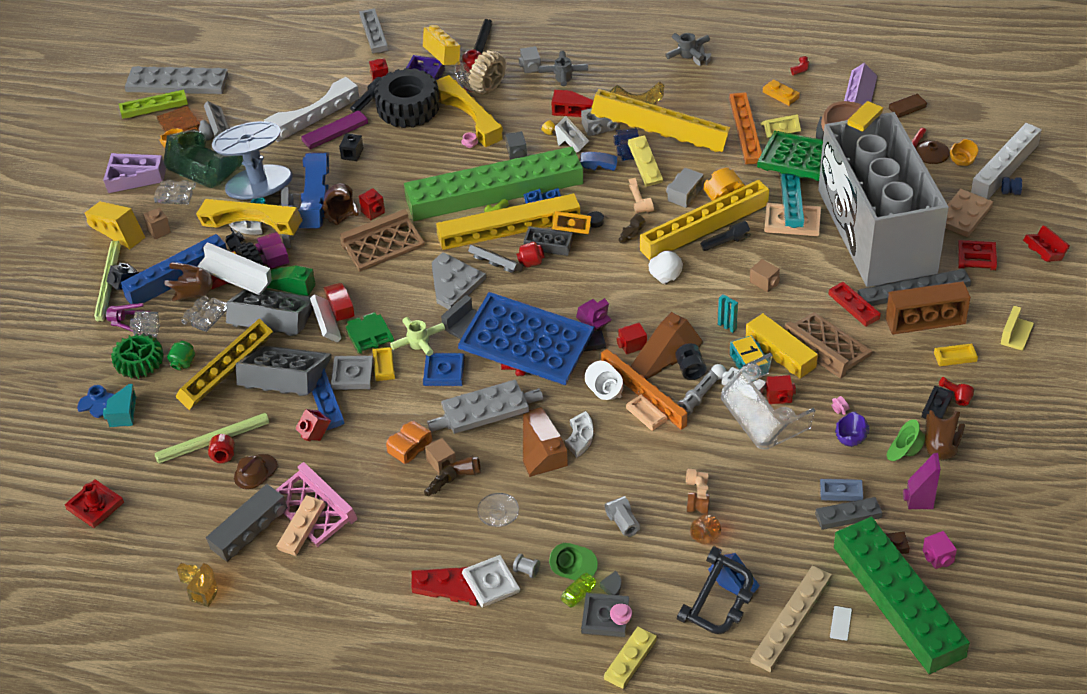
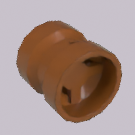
(696, 503)

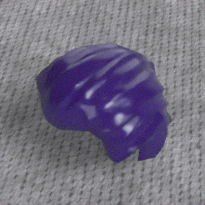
(852, 429)

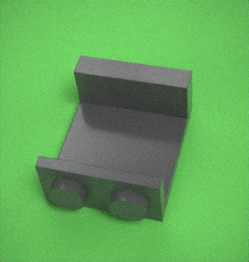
(459, 317)

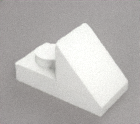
(571, 134)

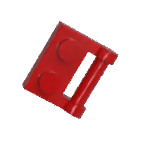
(977, 250)

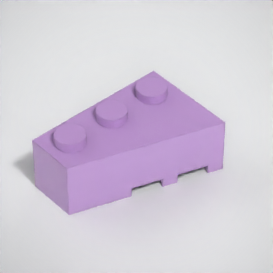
(133, 171)

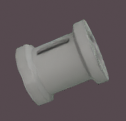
(526, 565)

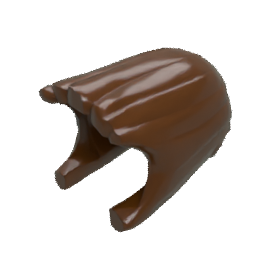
(339, 203)
(192, 284)
(941, 435)

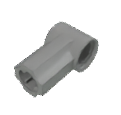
(620, 512)

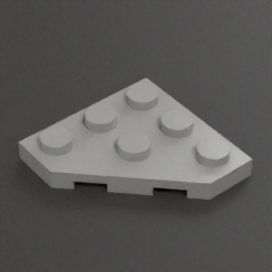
(454, 279)

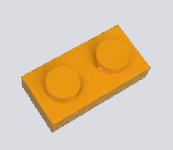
(781, 92)

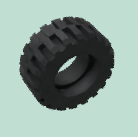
(407, 97)

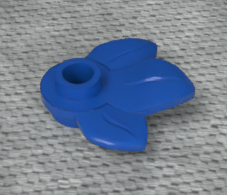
(94, 401)

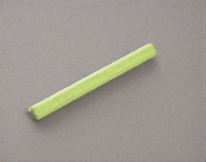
(105, 289)
(203, 441)

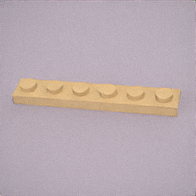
(790, 619)

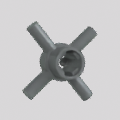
(687, 46)
(563, 68)

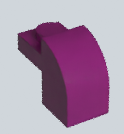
(594, 313)

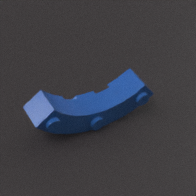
(314, 191)

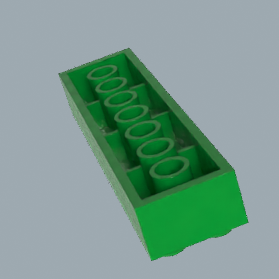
(901, 595)

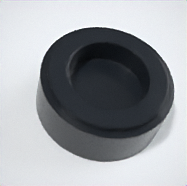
(597, 219)

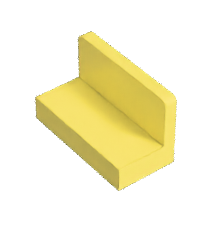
(786, 124)
(1016, 330)

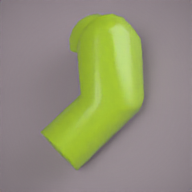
(502, 204)

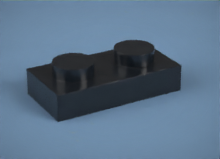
(938, 402)

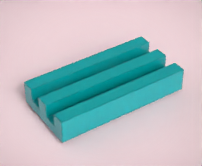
(724, 313)

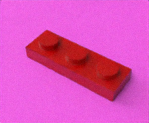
(854, 304)

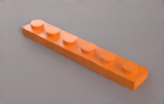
(745, 127)
(641, 386)

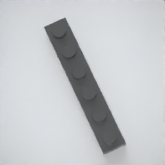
(879, 294)

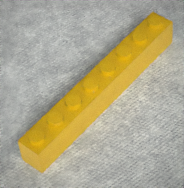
(660, 120)
(704, 219)
(503, 221)

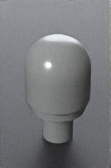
(206, 129)

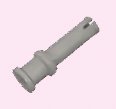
(694, 396)

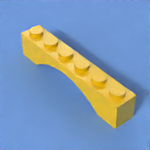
(487, 129)
(220, 212)

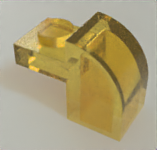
(201, 583)

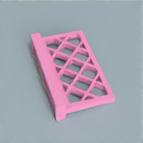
(326, 493)

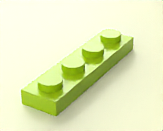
(153, 104)

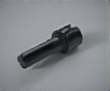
(366, 97)
(736, 232)

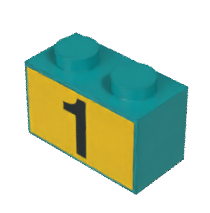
(745, 351)

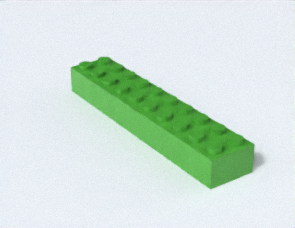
(493, 183)

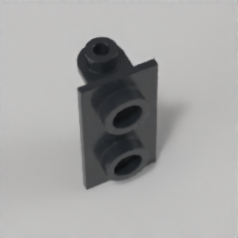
(234, 240)

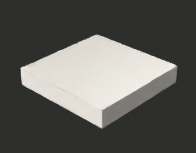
(491, 581)

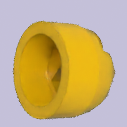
(548, 127)

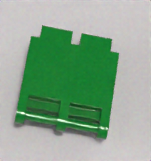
(368, 332)

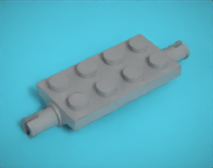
(484, 407)

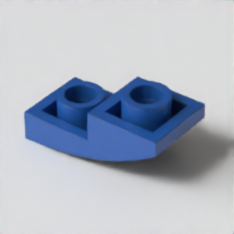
(591, 160)
(536, 195)

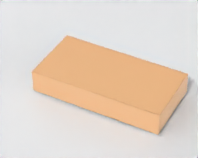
(646, 412)

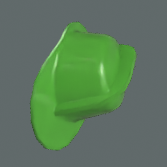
(908, 441)
(572, 561)

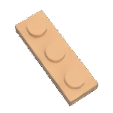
(301, 525)

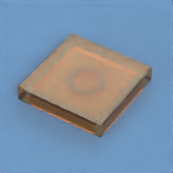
(178, 119)

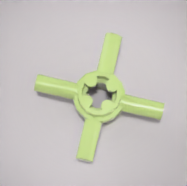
(417, 335)

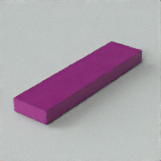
(334, 129)

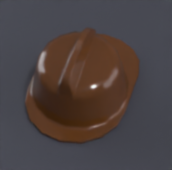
(254, 470)

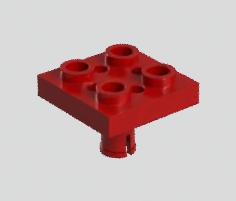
(93, 498)

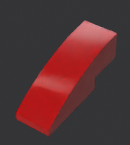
(339, 301)

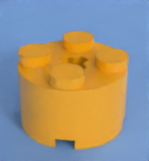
(722, 183)

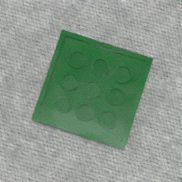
(792, 155)

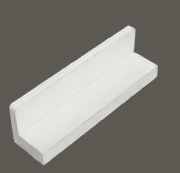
(235, 269)

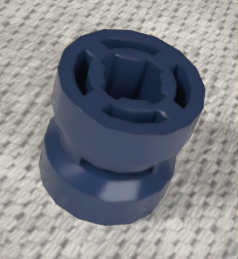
(1011, 186)

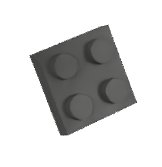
(597, 615)

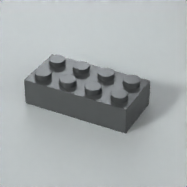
(551, 240)

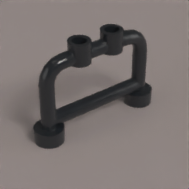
(734, 614)

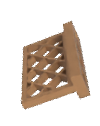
(376, 230)
(828, 358)

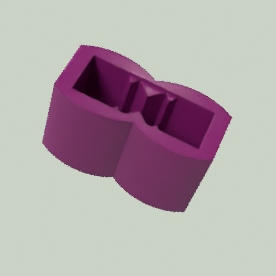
(272, 250)

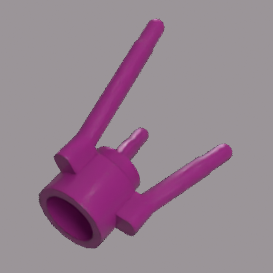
(117, 314)

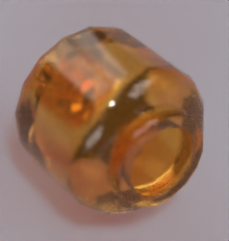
(705, 529)

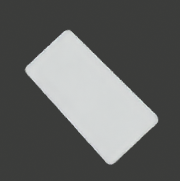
(840, 623)

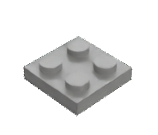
(352, 372)

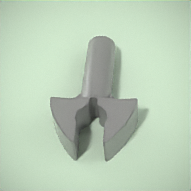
(707, 56)

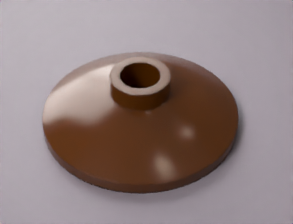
(932, 151)

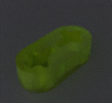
(578, 590)

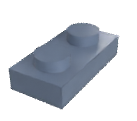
(841, 490)

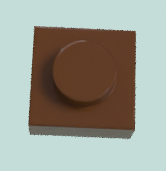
(900, 541)

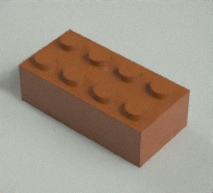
(927, 307)

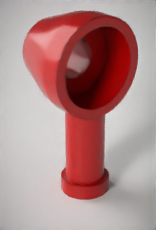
(962, 392)

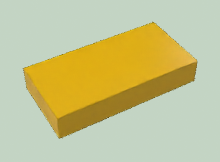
(865, 116)
(955, 354)
(383, 364)

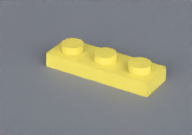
(645, 161)
(630, 657)

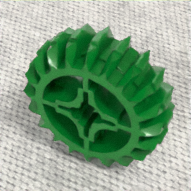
(137, 355)

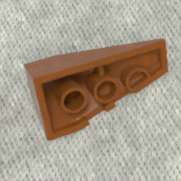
(663, 344)
(541, 444)

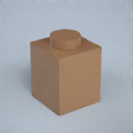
(157, 223)
(764, 275)
(439, 454)

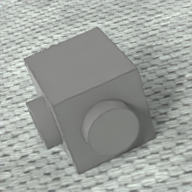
(529, 59)

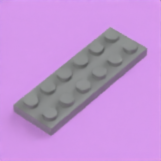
(175, 79)

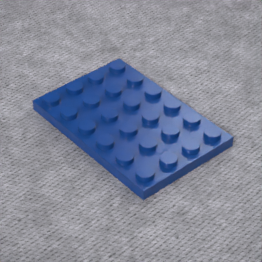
(526, 338)

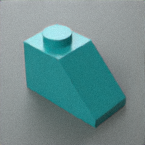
(121, 407)

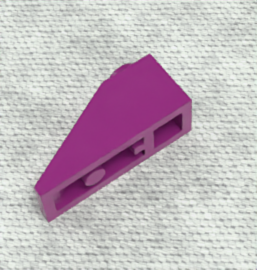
(923, 485)

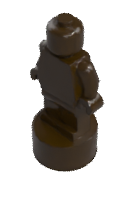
(636, 223)
(447, 475)

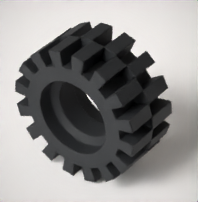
(249, 252)

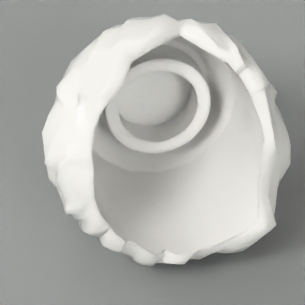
(666, 266)

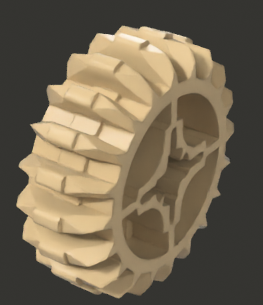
(487, 72)

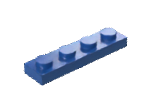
(327, 402)

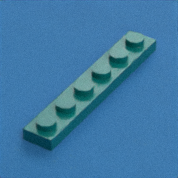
(792, 200)

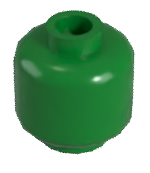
(181, 355)

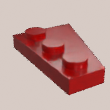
(443, 583)

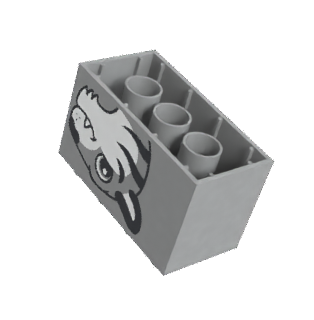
(882, 200)

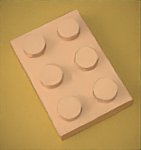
(966, 212)
(776, 224)

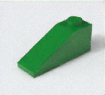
(293, 280)

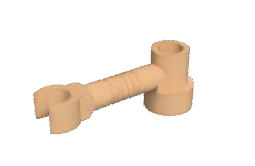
(641, 204)
(700, 479)

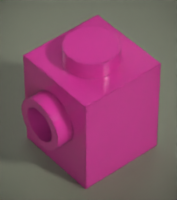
(939, 550)

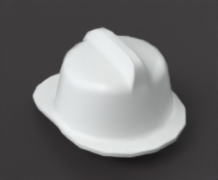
(604, 380)

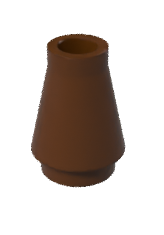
(467, 466)

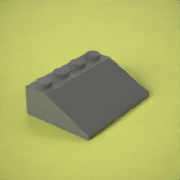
(276, 309)
(282, 369)

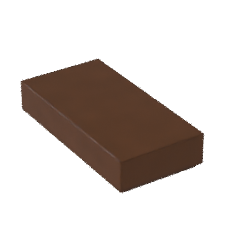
(908, 105)

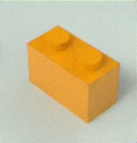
(571, 222)

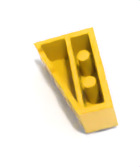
(116, 223)

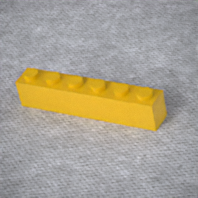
(223, 364)

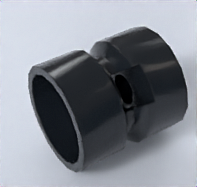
(690, 361)

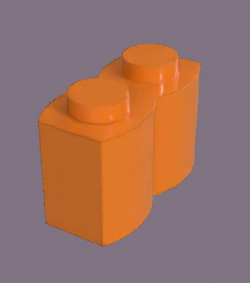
(408, 442)

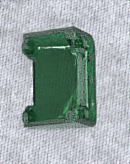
(190, 158)

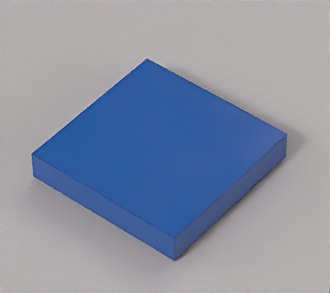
(444, 369)

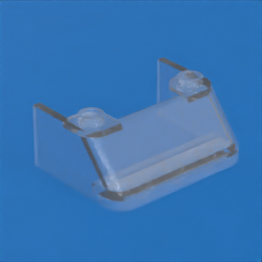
(754, 413)

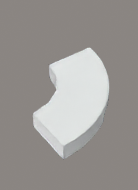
(247, 227)
(581, 435)

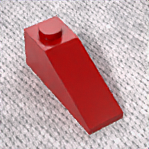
(569, 103)

